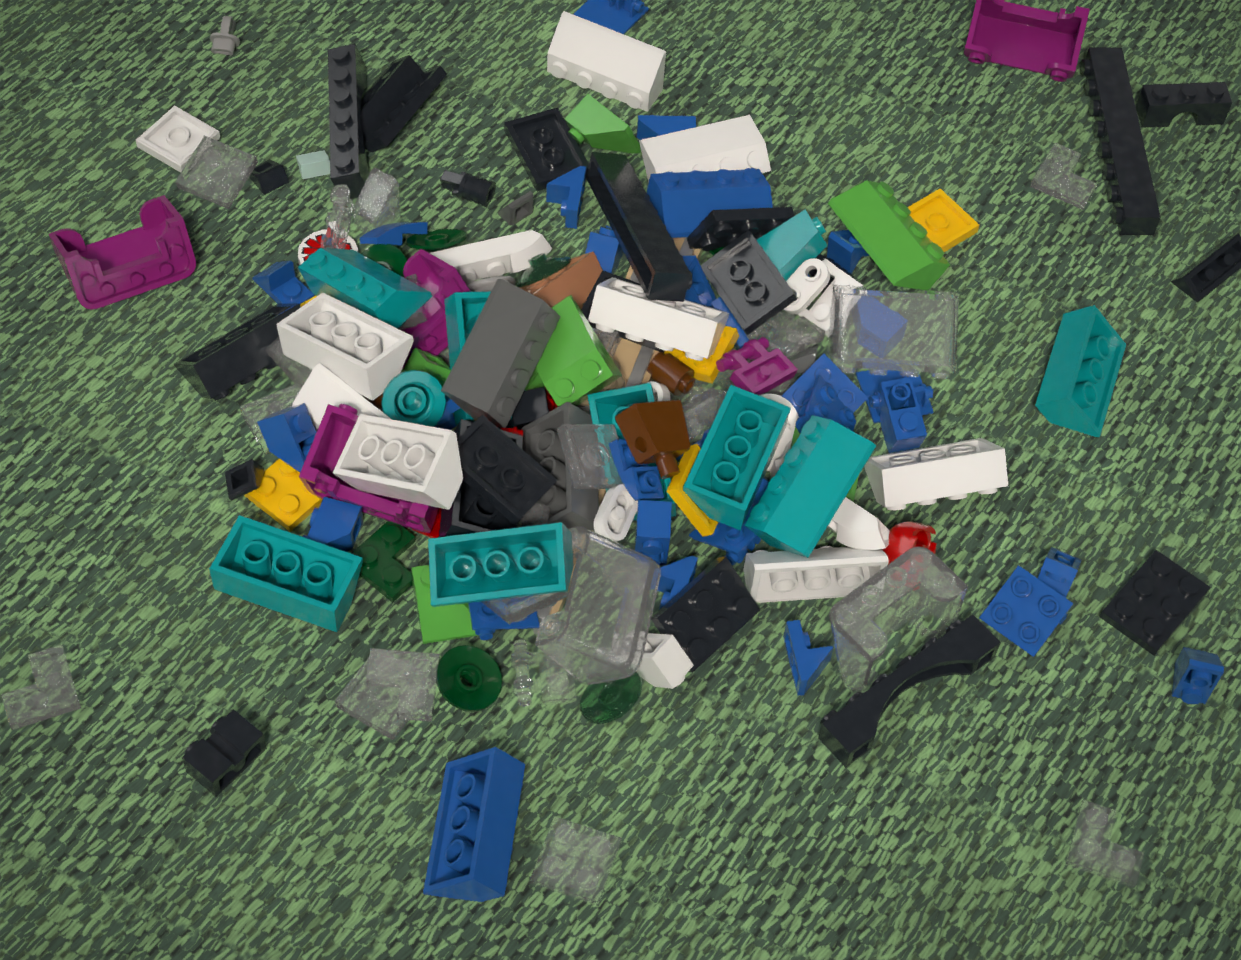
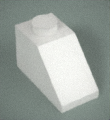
(664, 661)

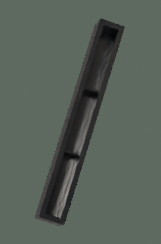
(1120, 142)
(638, 228)

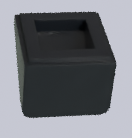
(269, 176)
(530, 407)
(243, 479)

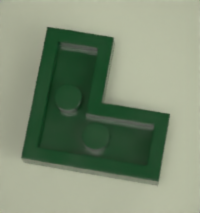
(380, 562)

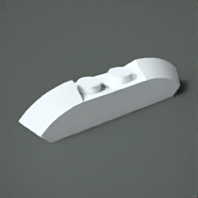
(495, 255)
(853, 524)

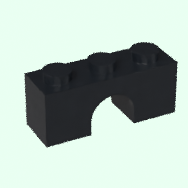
(1163, 102)

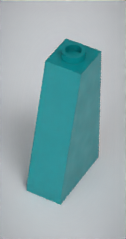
(794, 243)

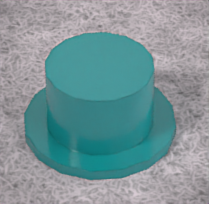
(414, 398)

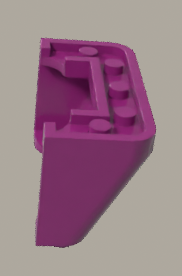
(1026, 37)
(128, 261)
(442, 282)
(321, 482)

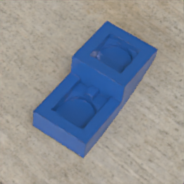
(393, 232)

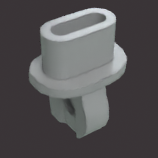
(225, 41)

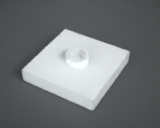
(175, 137)

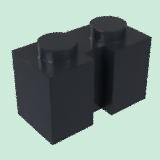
(225, 753)

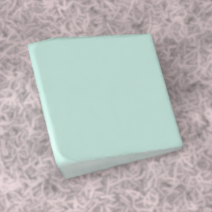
(313, 164)

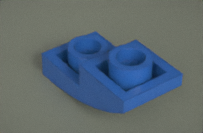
(640, 480)

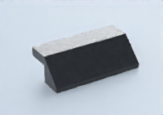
(395, 100)

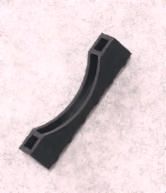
(347, 148)
(958, 652)

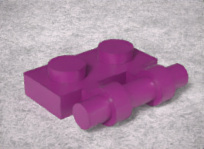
(763, 373)

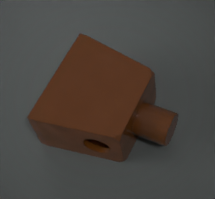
(656, 434)

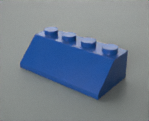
(689, 197)
(475, 827)

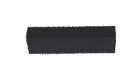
(1211, 269)

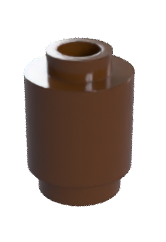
(672, 373)

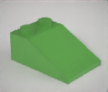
(574, 358)

